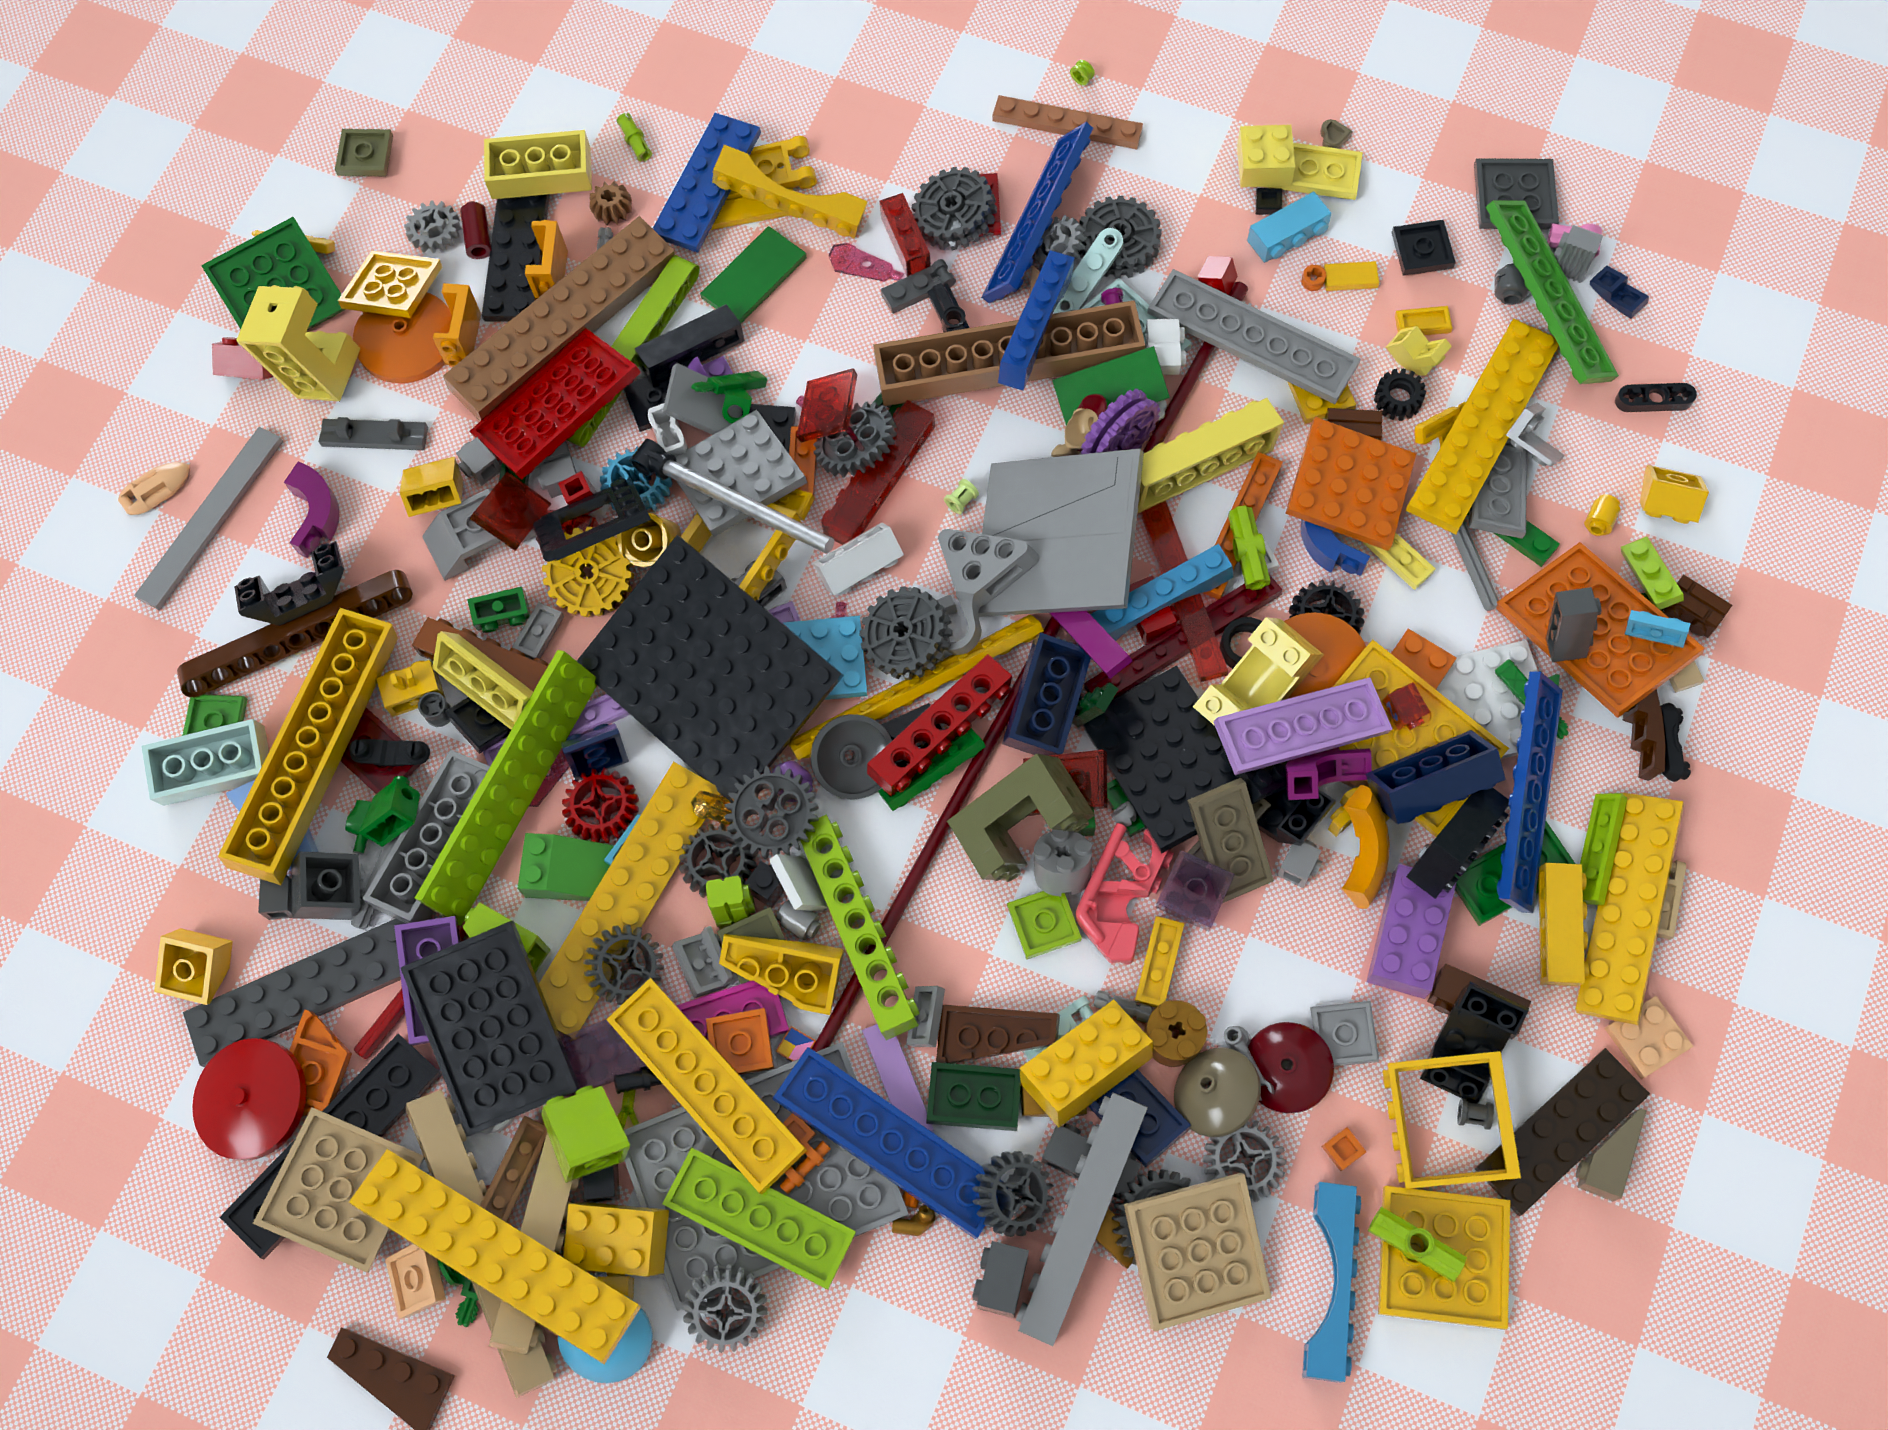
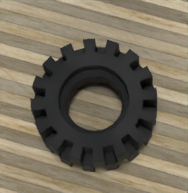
(1401, 381)

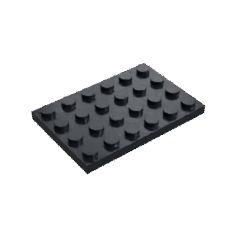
(1161, 754)
(490, 1028)

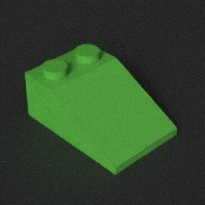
(561, 867)

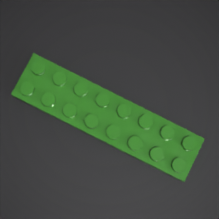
(1551, 292)

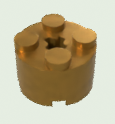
(1191, 1029)

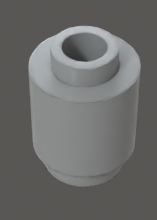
(799, 922)

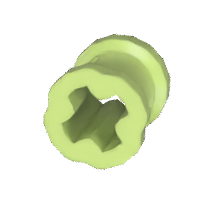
(956, 502)

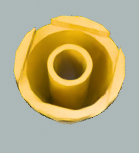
(647, 541)

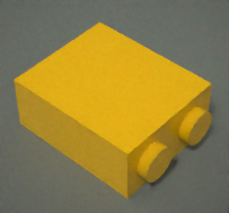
(431, 486)

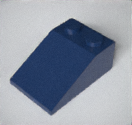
(594, 750)

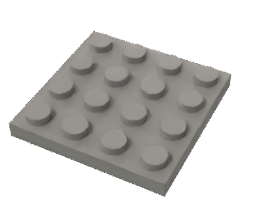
(743, 459)

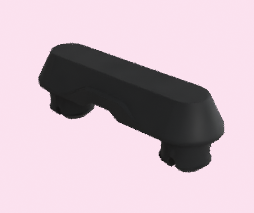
(389, 752)
(1675, 765)

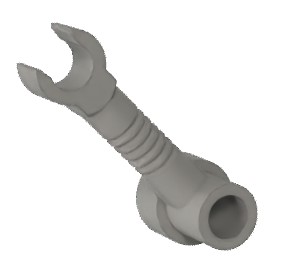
(1241, 1045)

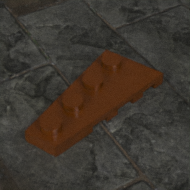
(987, 1032)
(394, 1378)

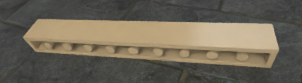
(450, 1164)

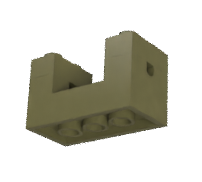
(1034, 785)

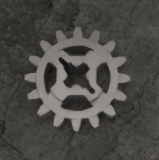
(432, 225)
(1062, 237)

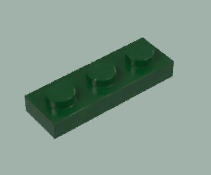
(1094, 704)

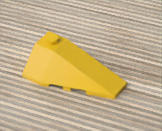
(791, 969)

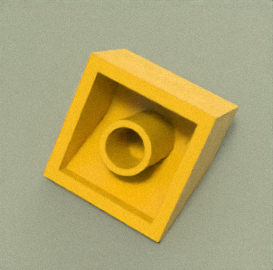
(1673, 494)
(192, 965)

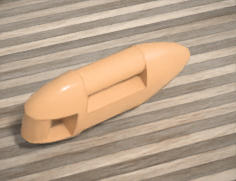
(153, 487)

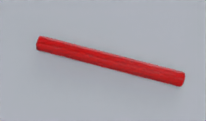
(386, 1021)

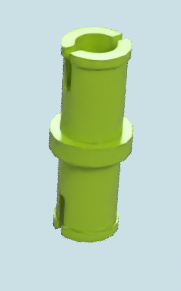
(634, 137)

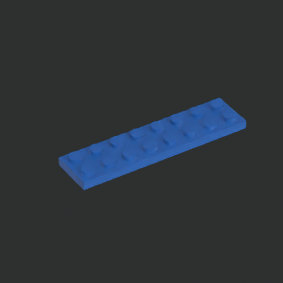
(1037, 213)
(1530, 793)
(884, 1139)

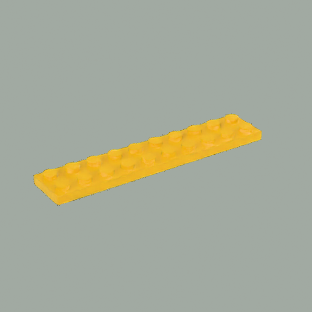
(1482, 427)
(624, 894)
(496, 1256)

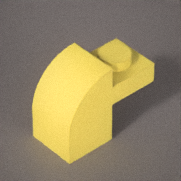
(1415, 352)

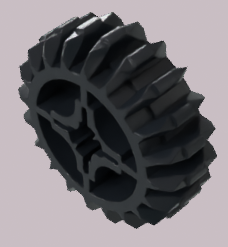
(1332, 595)

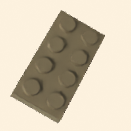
(1231, 836)

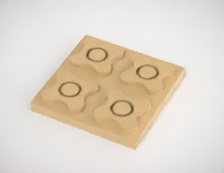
(315, 1189)
(1197, 1251)

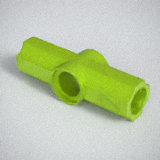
(1249, 548)
(1435, 1253)

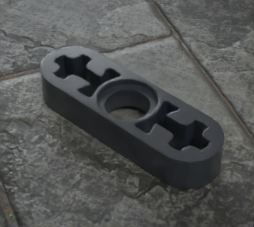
(1665, 390)

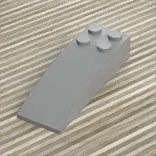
(420, 845)

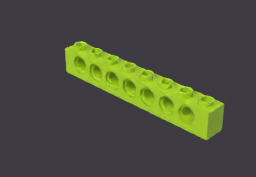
(890, 1020)

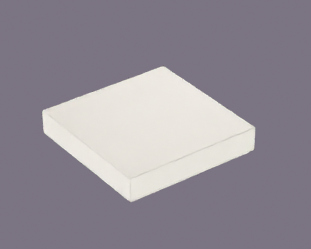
(798, 883)

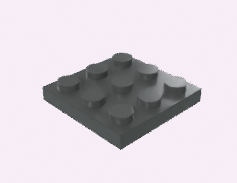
(1517, 181)

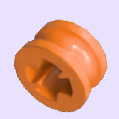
(1306, 278)

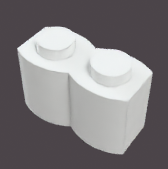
(1166, 338)
(667, 431)

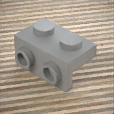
(700, 962)

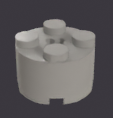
(1062, 862)

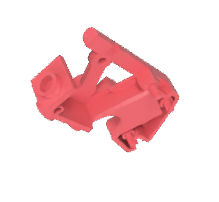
(1104, 903)

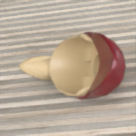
(1080, 425)

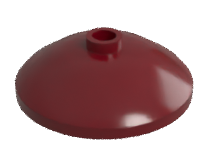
(1311, 1071)

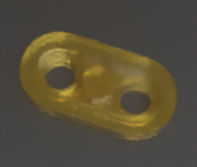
(710, 806)

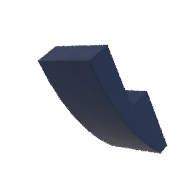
(1615, 291)

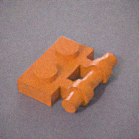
(814, 1156)

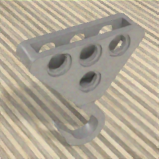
(981, 574)

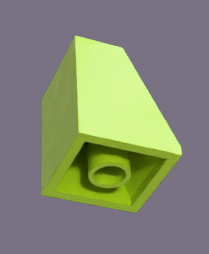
(484, 918)
(584, 1132)

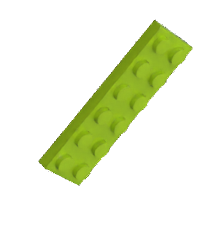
(761, 1222)

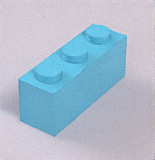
(1289, 227)

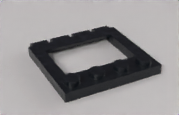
(626, 502)

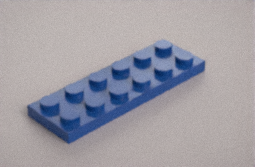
(695, 198)

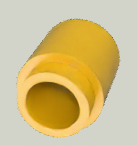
(1602, 515)

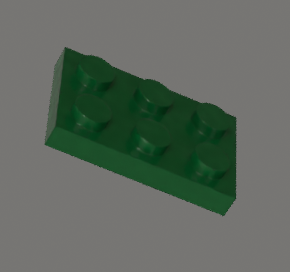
(974, 1096)

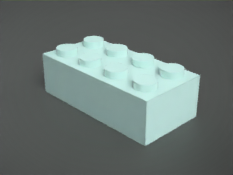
(204, 762)

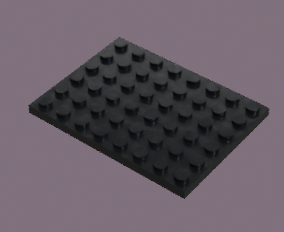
(708, 669)

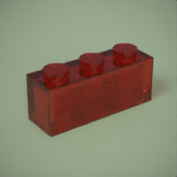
(904, 234)

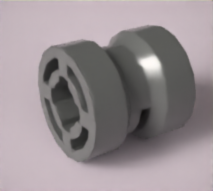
(431, 704)

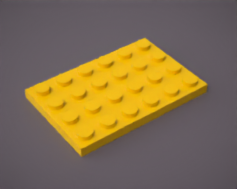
(1440, 724)

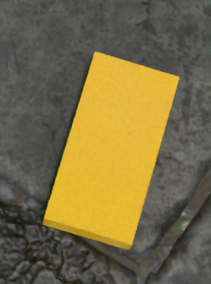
(1351, 276)
(1429, 320)

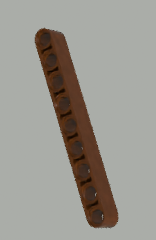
(278, 642)

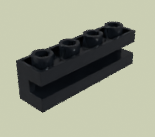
(697, 338)

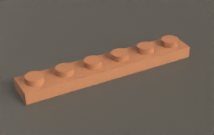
(1063, 120)

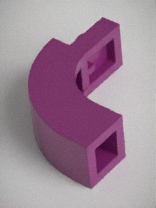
(322, 512)
(1329, 766)

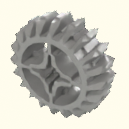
(1240, 1146)
(736, 1310)

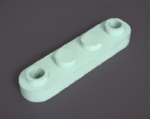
(1091, 270)

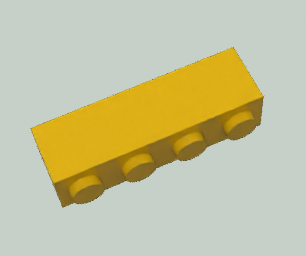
(1561, 924)

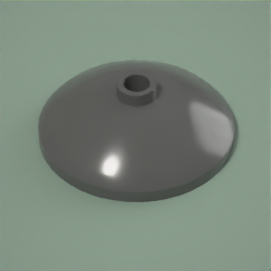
(841, 776)

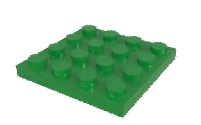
(277, 258)

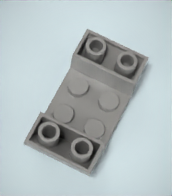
(456, 537)

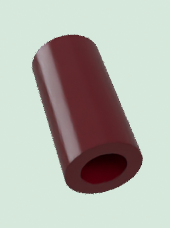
(475, 230)

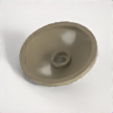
(1228, 1100)

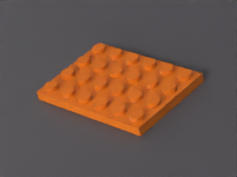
(1618, 666)

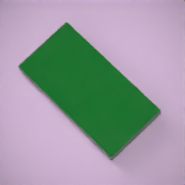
(754, 274)
(1111, 379)
(1479, 882)

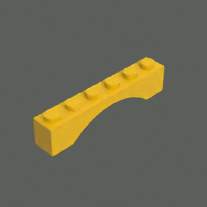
(836, 211)

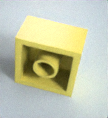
(1265, 155)

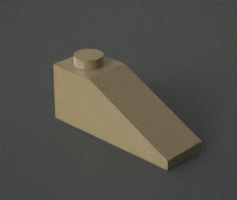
(1609, 1165)

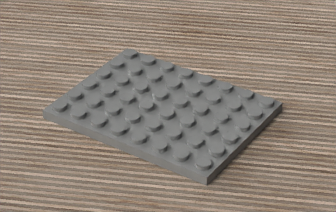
(838, 1188)

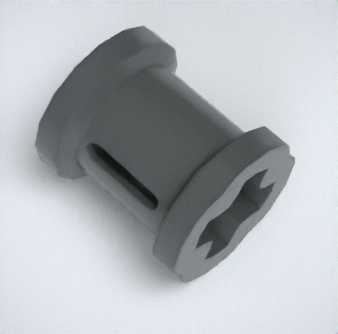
(1475, 1114)

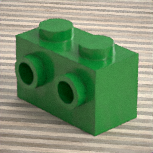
(499, 609)

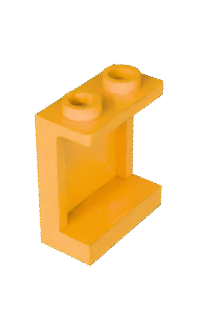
(554, 257)
(464, 324)

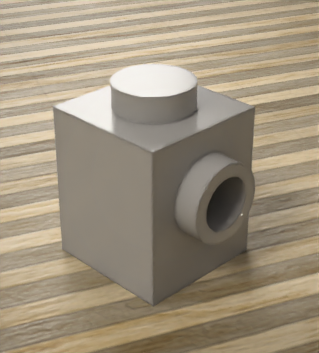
(478, 461)
(1300, 863)

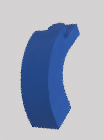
(1329, 551)

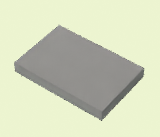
(693, 407)

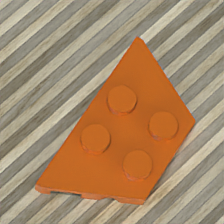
(322, 1060)

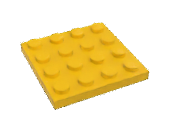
(1468, 1225)

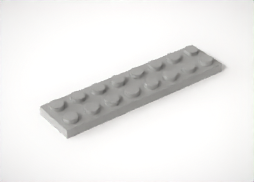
(1255, 336)

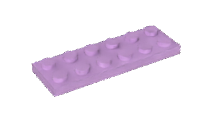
(1302, 725)

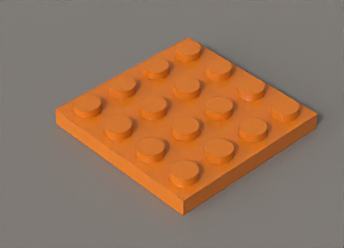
(1351, 483)

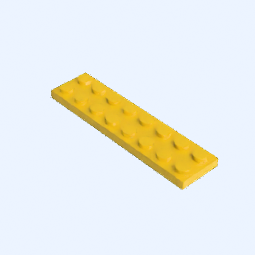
(1632, 911)
(707, 1086)

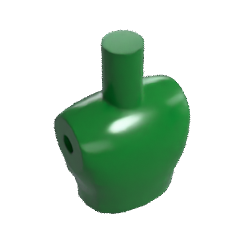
(354, 824)

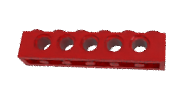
(984, 674)

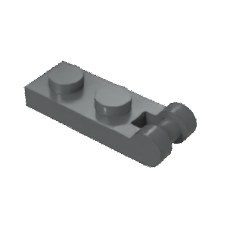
(915, 287)

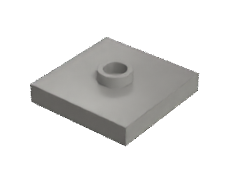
(1347, 1032)

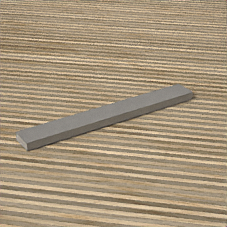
(208, 518)

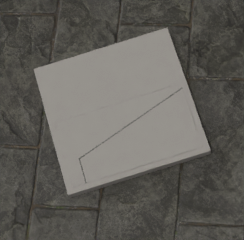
(1078, 521)

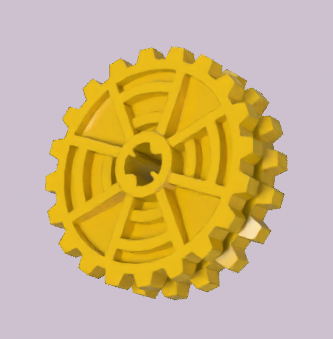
(589, 594)

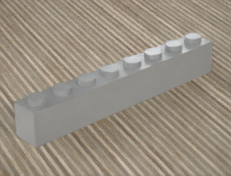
(1082, 1218)

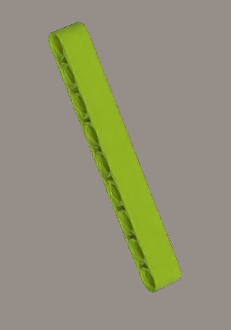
(647, 324)

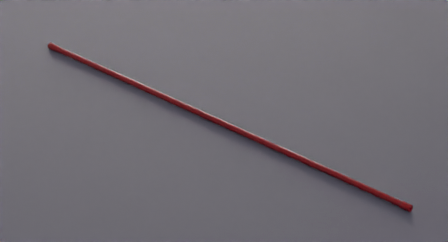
(994, 733)

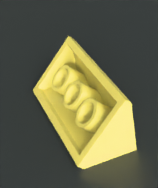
(480, 678)

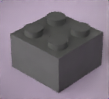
(325, 886)
(1001, 1280)

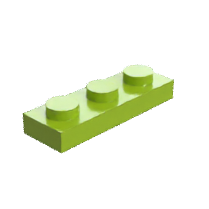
(1652, 573)

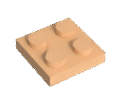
(1651, 1042)
(414, 1281)

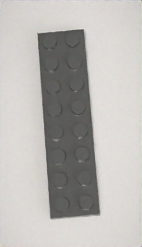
(312, 984)

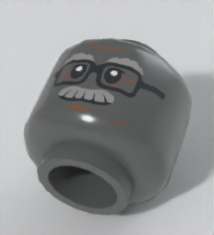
(1510, 285)

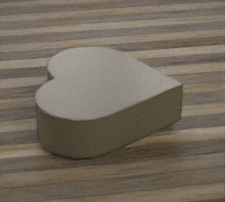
(1334, 134)

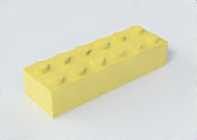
(1208, 452)

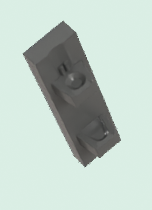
(373, 434)

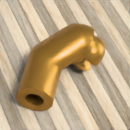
(917, 1224)

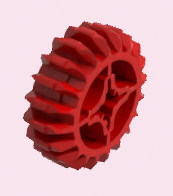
(577, 807)

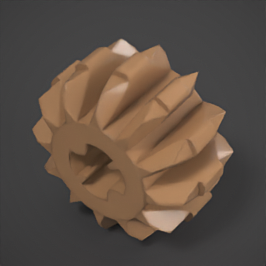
(610, 203)

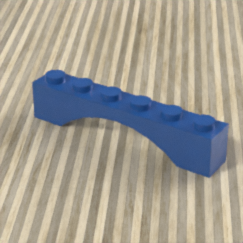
(1026, 339)

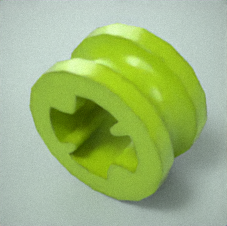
(1082, 72)

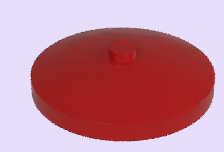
(249, 1099)

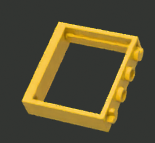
(767, 562)
(1504, 1119)

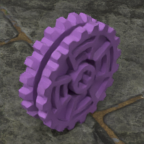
(1123, 424)

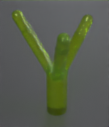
(627, 1109)

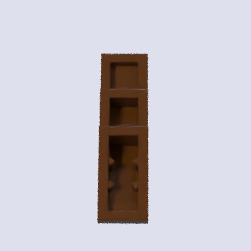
(1648, 735)

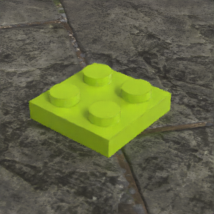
(1043, 923)

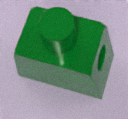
(391, 812)

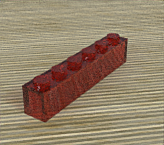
(869, 490)

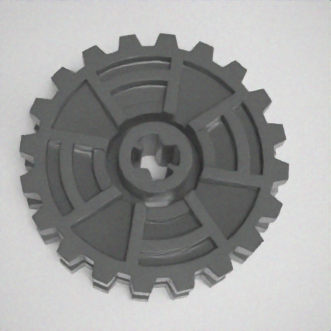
(954, 208)
(1136, 226)
(920, 646)

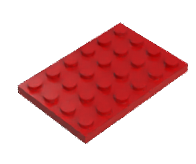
(555, 402)

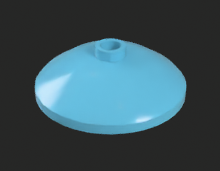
(623, 1362)

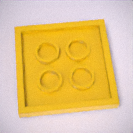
(390, 284)

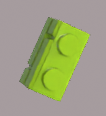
(729, 900)

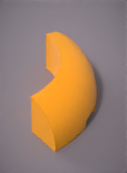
(1373, 858)

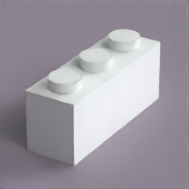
(858, 559)

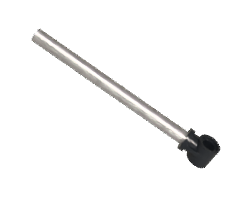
(652, 459)

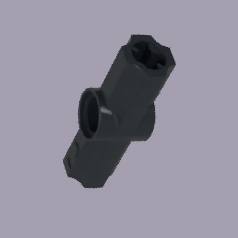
(947, 307)

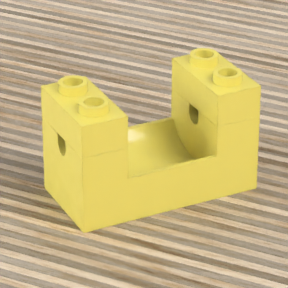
(302, 361)
(1264, 674)

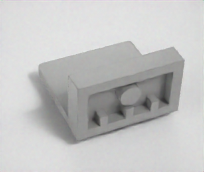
(1523, 438)

